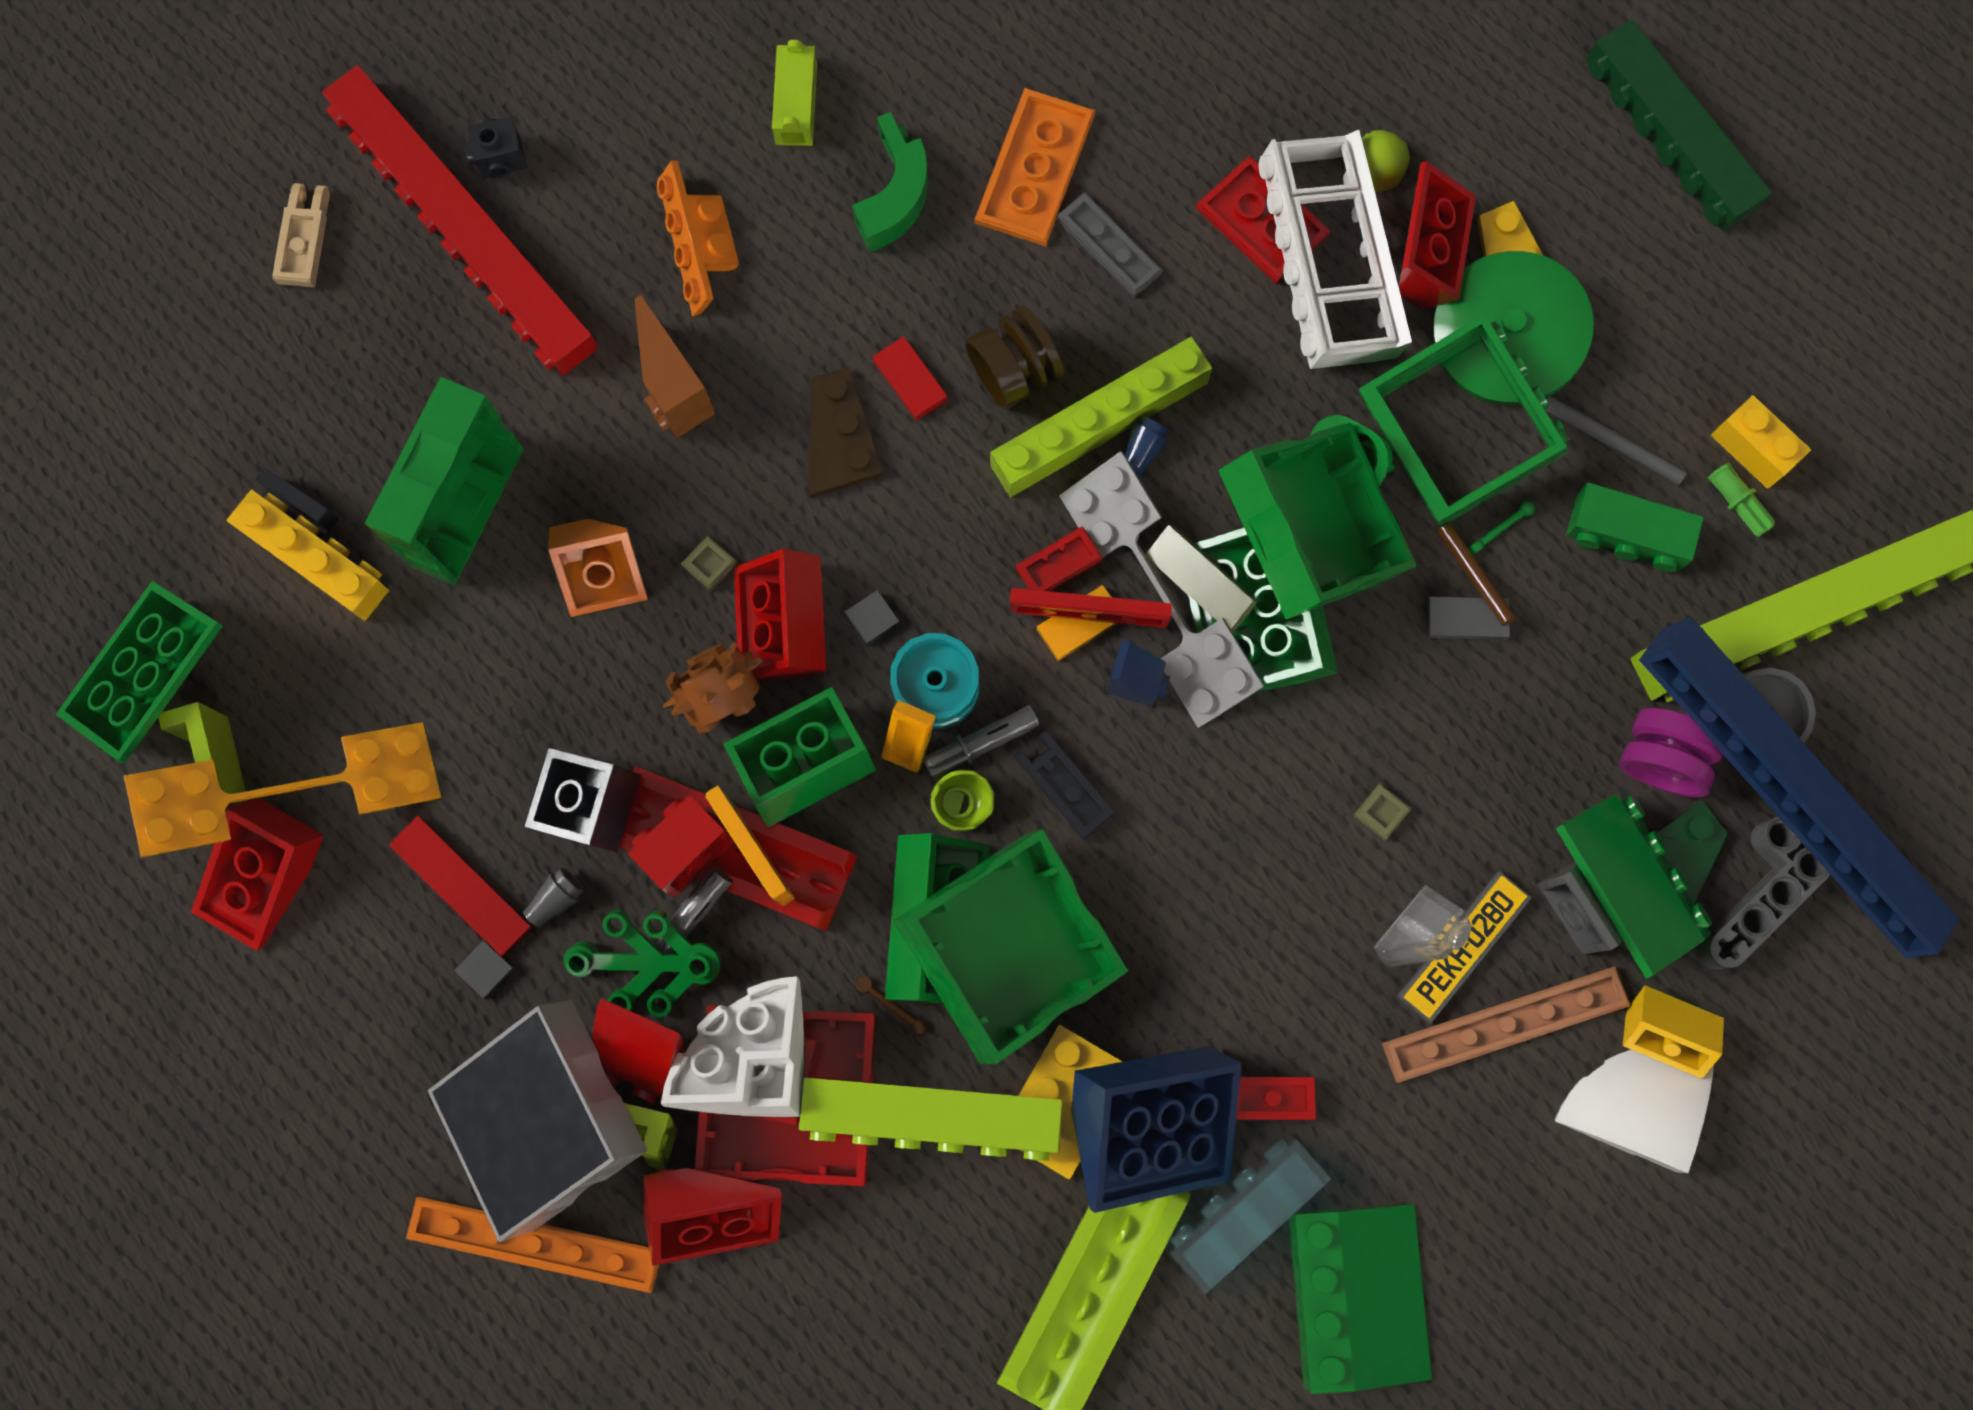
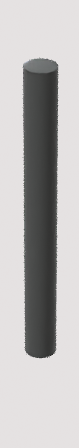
(1615, 440)

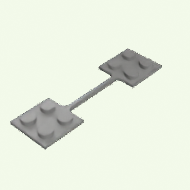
(1207, 666)

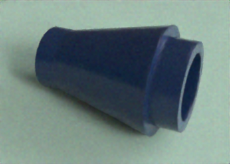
(1144, 444)

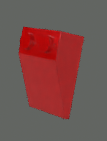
(256, 871)
(634, 1050)
(706, 1214)

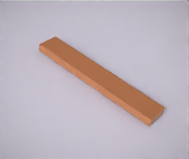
(1505, 1024)

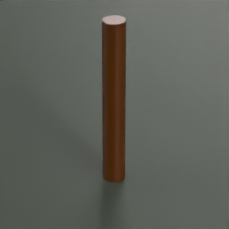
(1476, 574)

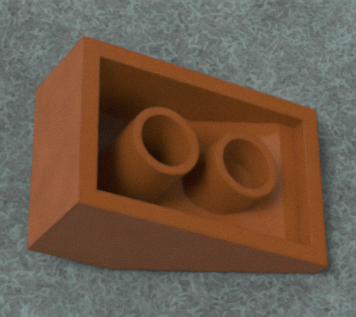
(674, 390)

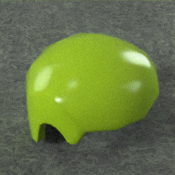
(1386, 158)
(949, 795)

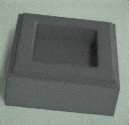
(872, 618)
(484, 969)

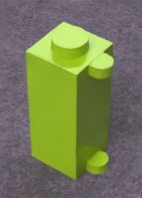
(794, 94)

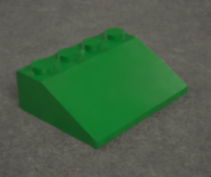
(1277, 648)
(138, 671)
(1635, 882)
(1359, 1298)

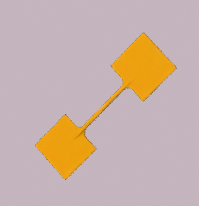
(187, 807)

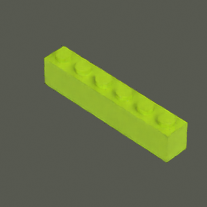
(1100, 416)
(931, 1116)

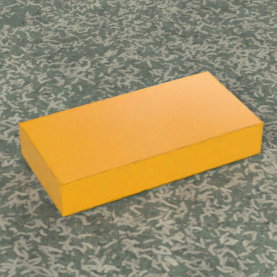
(1068, 635)
(908, 736)

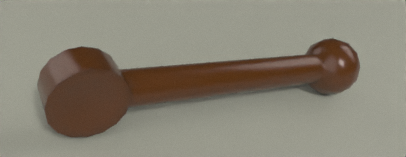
(918, 1025)

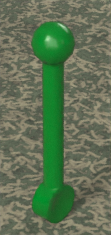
(1526, 509)

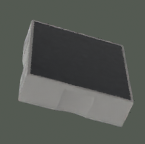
(535, 1119)

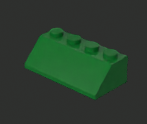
(922, 868)

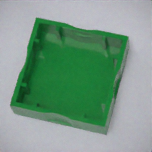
(446, 482)
(1316, 518)
(1010, 947)

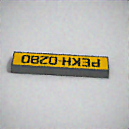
(1490, 917)

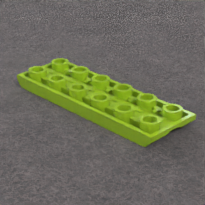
(1089, 1302)

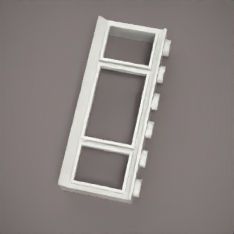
(1299, 265)

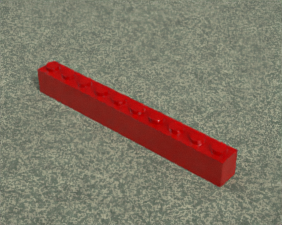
(460, 221)

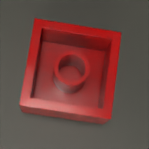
(680, 846)

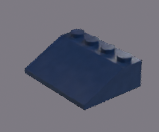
(1155, 1125)

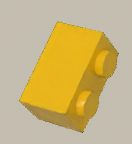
(1760, 442)
(1673, 1032)

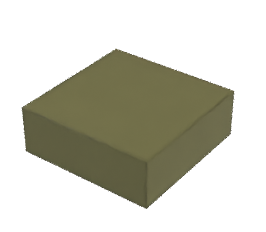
(709, 563)
(1382, 812)

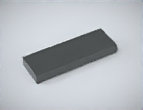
(1109, 244)

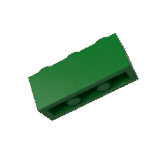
(1634, 528)

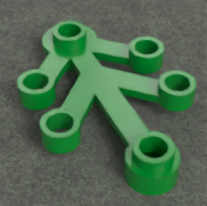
(647, 960)

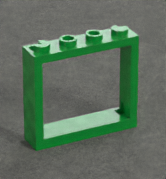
(1513, 371)

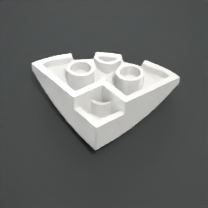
(745, 1056)
(1641, 1108)

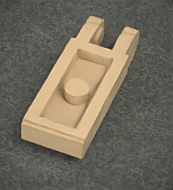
(301, 238)

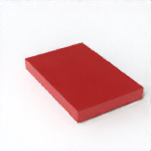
(1241, 214)

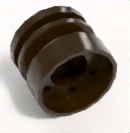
(1020, 354)

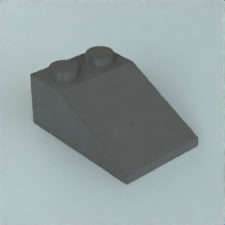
(1580, 910)

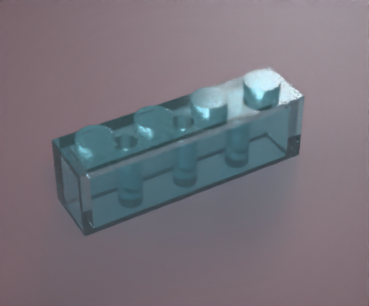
(1248, 1214)

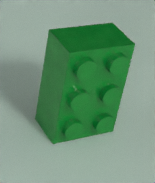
(799, 757)

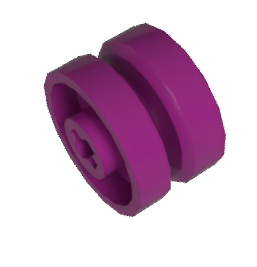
(1670, 753)

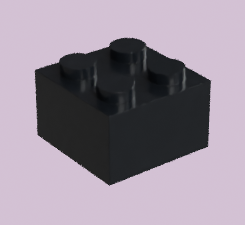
(583, 800)

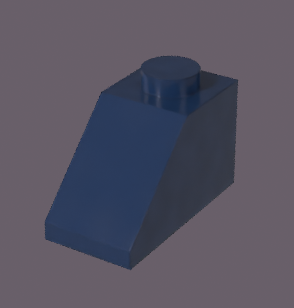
(1138, 675)

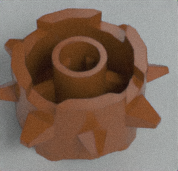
(714, 687)

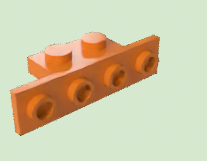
(698, 234)

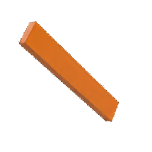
(544, 1248)

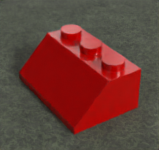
(1436, 239)
(781, 614)

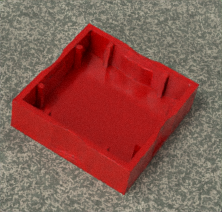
(775, 1150)

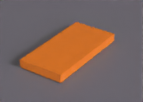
(1035, 167)

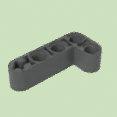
(1759, 900)

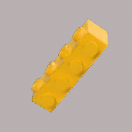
(300, 549)

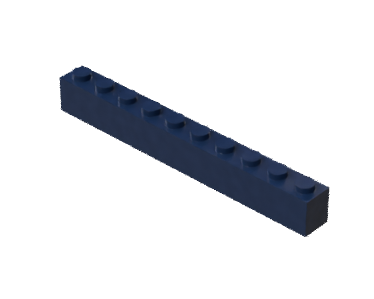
(1799, 789)

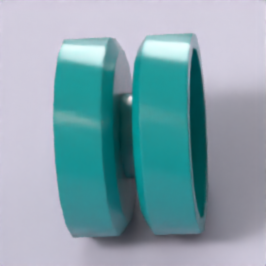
(939, 657)

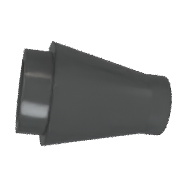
(555, 896)

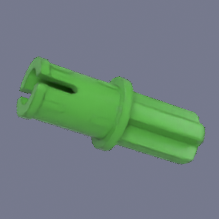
(1742, 499)

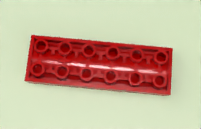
(809, 866)

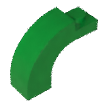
(897, 207)

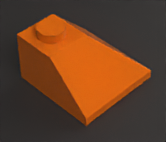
(595, 566)

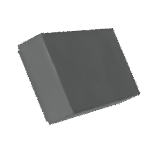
(1463, 619)

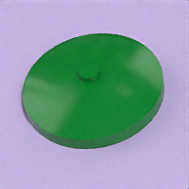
(1537, 308)

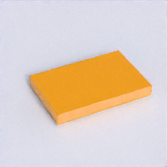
(749, 846)

